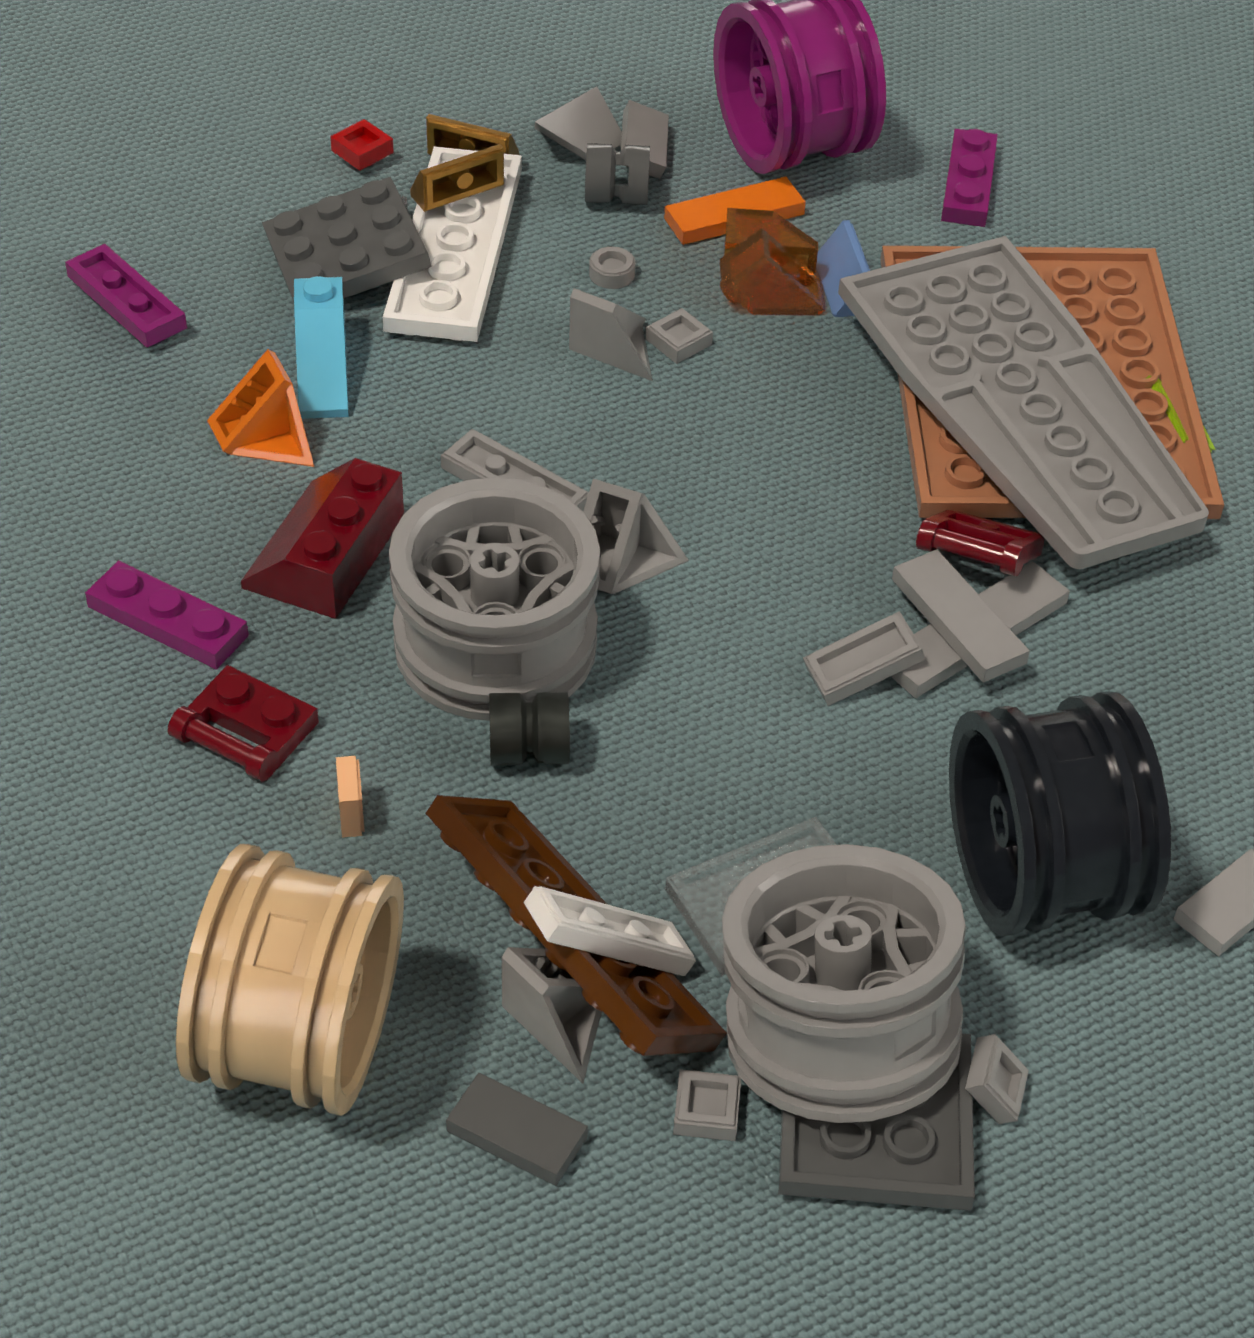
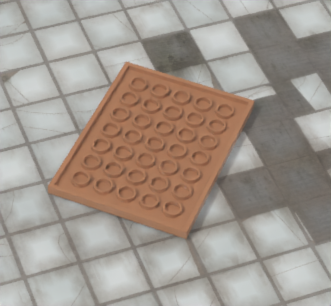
(1130, 321)

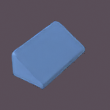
(837, 259)

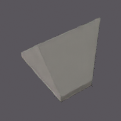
(582, 122)
(608, 333)
(630, 537)
(549, 1007)

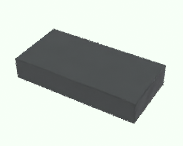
(517, 1128)

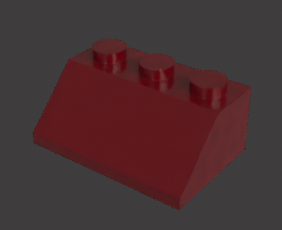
(330, 538)

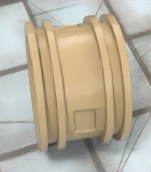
(289, 978)

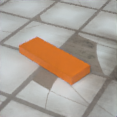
(707, 215)

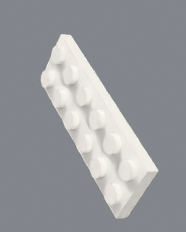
(464, 255)

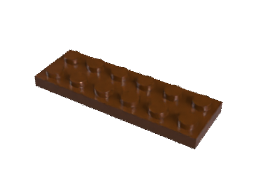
(511, 858)

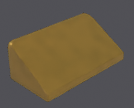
(466, 136)
(459, 178)

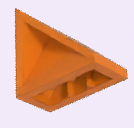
(263, 416)

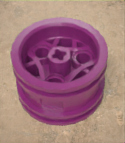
(798, 80)

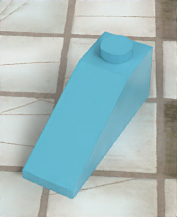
(320, 347)

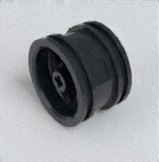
(1059, 812)

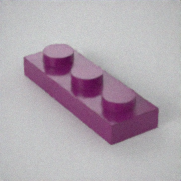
(969, 177)
(126, 295)
(167, 614)

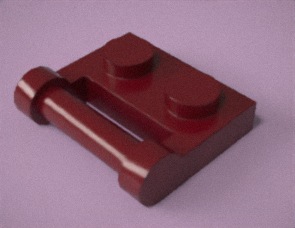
(980, 540)
(250, 710)

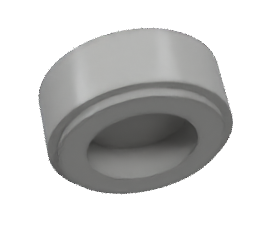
(612, 267)

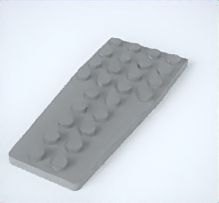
(1027, 399)

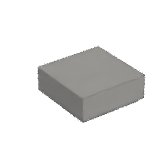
(679, 335)
(997, 1079)
(707, 1105)

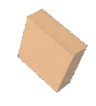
(350, 796)

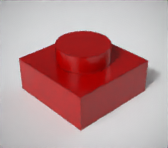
(362, 144)

